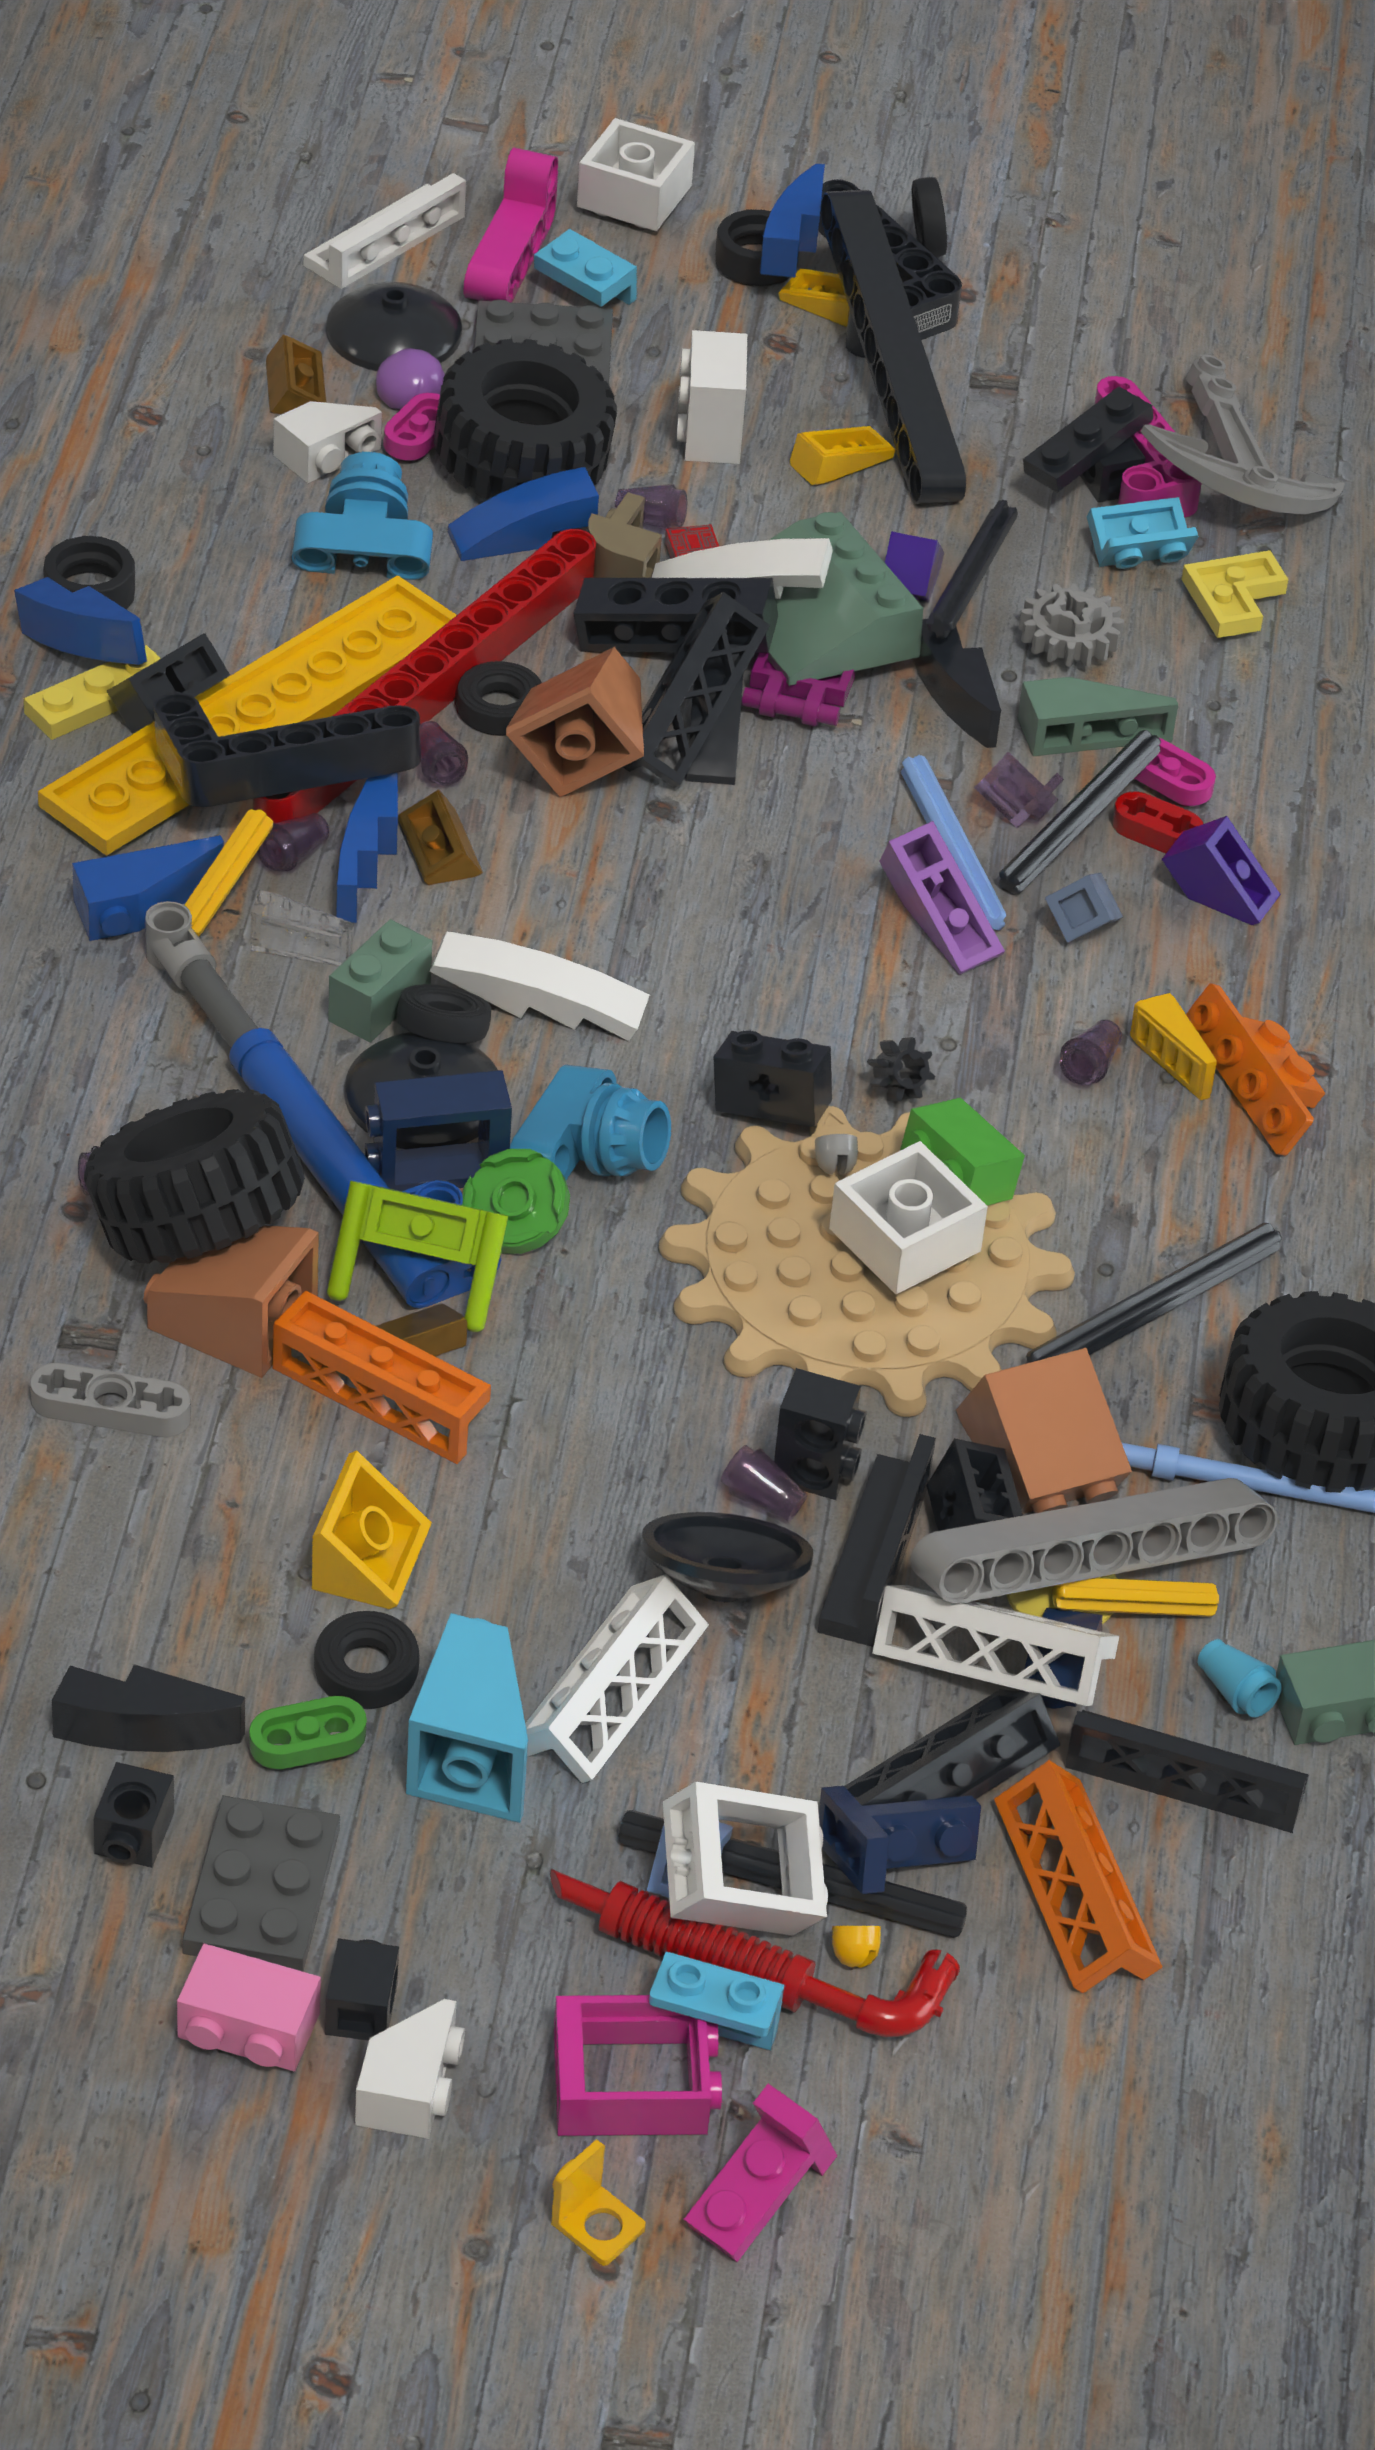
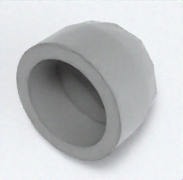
(838, 1151)

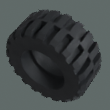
(528, 384)
(194, 1176)
(1277, 1398)

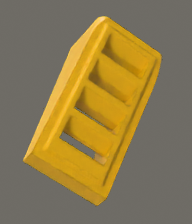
(824, 299)
(836, 453)
(1174, 1043)

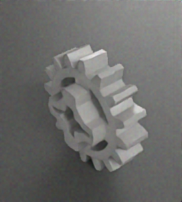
(1071, 624)

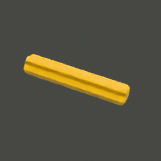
(227, 868)
(1137, 1597)

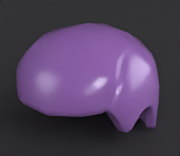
(407, 375)

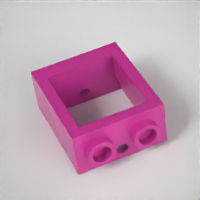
(631, 2021)

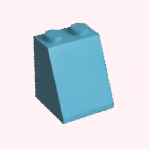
(470, 1724)

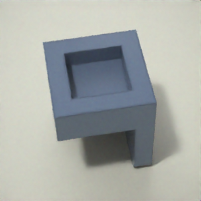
(1083, 906)

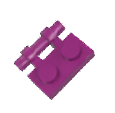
(817, 692)

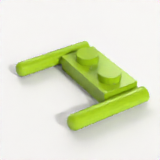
(420, 1227)

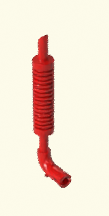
(649, 1924)

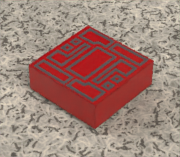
(689, 539)

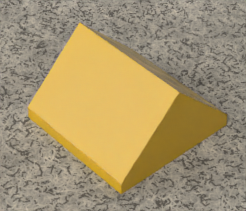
(366, 1537)

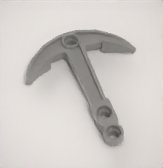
(1243, 470)

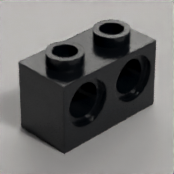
(185, 671)
(819, 1432)

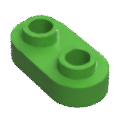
(306, 1732)

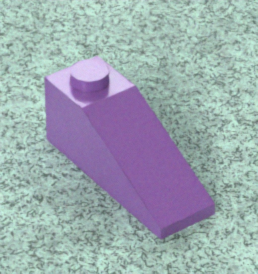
(940, 898)

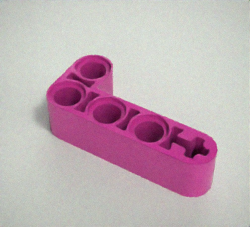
(516, 227)
(1157, 476)

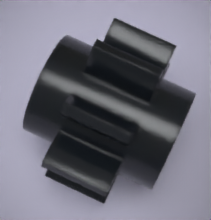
(890, 1062)

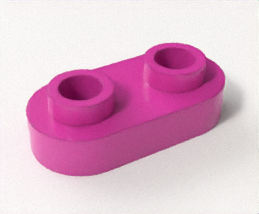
(411, 430)
(1179, 776)

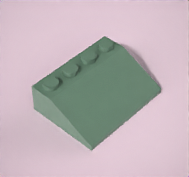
(853, 621)

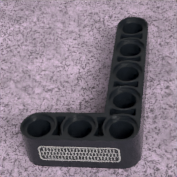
(928, 283)
(282, 757)

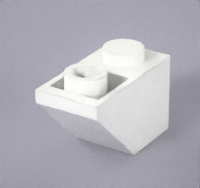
(321, 435)
(405, 2072)

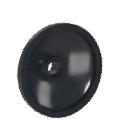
(389, 318)
(411, 1058)
(726, 1553)

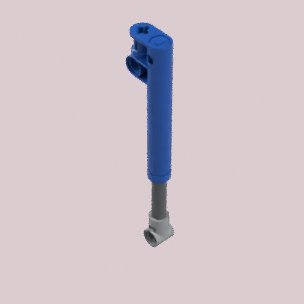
(314, 1128)

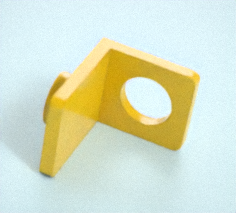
(580, 2195)

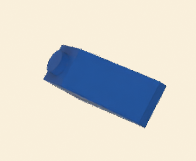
(121, 888)

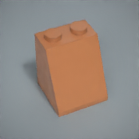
(581, 722)
(235, 1294)
(1052, 1430)

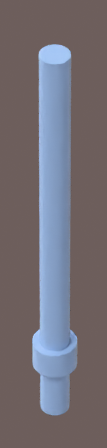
(1167, 1462)

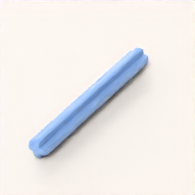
(937, 808)

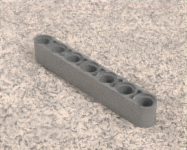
(1092, 1540)

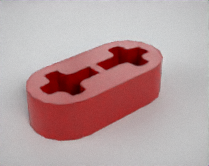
(1155, 823)

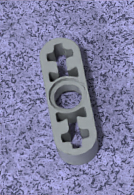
(70, 1407)

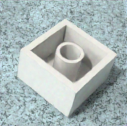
(635, 174)
(712, 397)
(908, 1217)

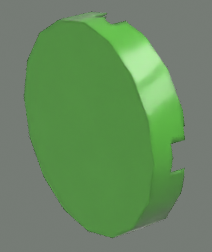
(527, 1191)

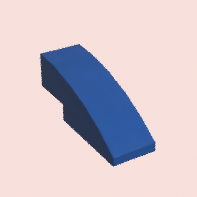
(793, 224)
(525, 515)
(80, 622)

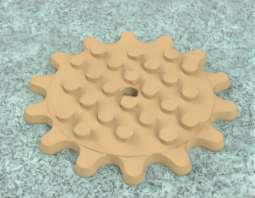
(819, 1309)

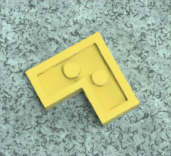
(1227, 589)

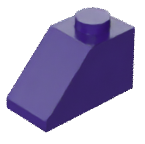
(915, 563)
(1221, 871)

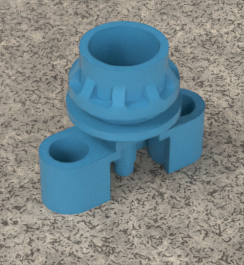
(364, 518)
(596, 1122)

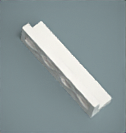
(389, 232)
(997, 1621)
(596, 1668)

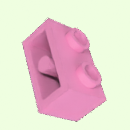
(248, 2007)

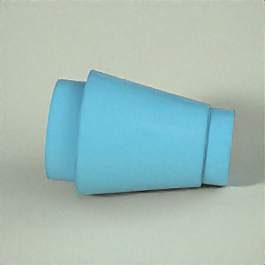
(1242, 1679)

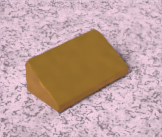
(294, 375)
(439, 840)
(431, 1329)

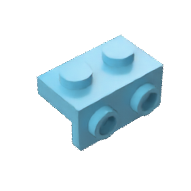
(588, 269)
(1140, 532)
(738, 2002)

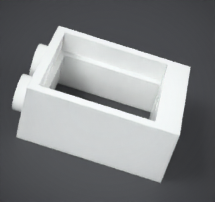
(696, 1860)

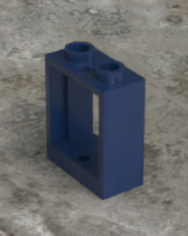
(436, 1102)

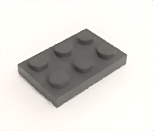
(262, 1881)

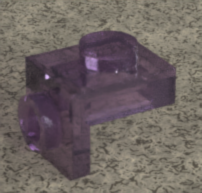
(1017, 791)

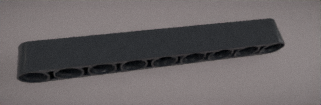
(893, 347)

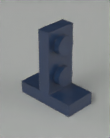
(895, 1835)

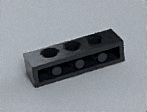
(660, 611)

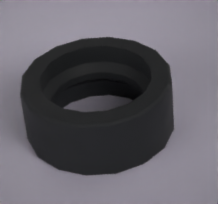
(738, 262)
(93, 555)

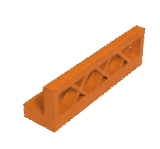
(378, 1367)
(1095, 1872)

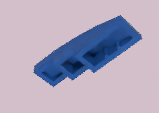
(368, 833)

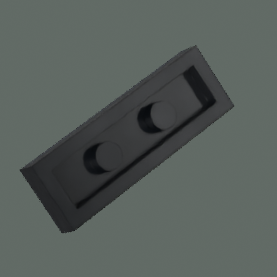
(1088, 439)

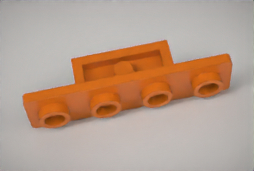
(1259, 1068)

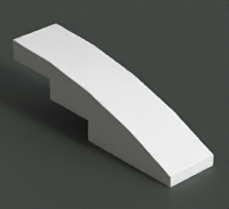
(784, 560)
(526, 978)

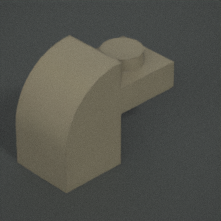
(622, 543)

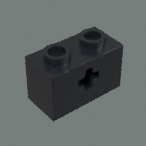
(773, 1078)
(972, 1486)

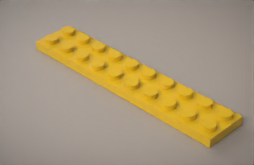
(299, 681)

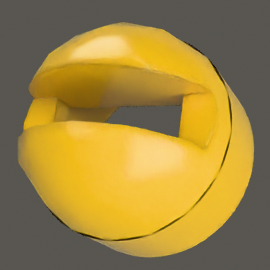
(856, 1944)

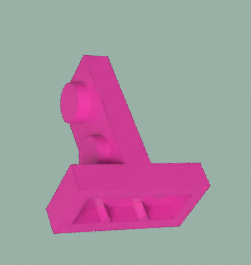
(761, 2174)

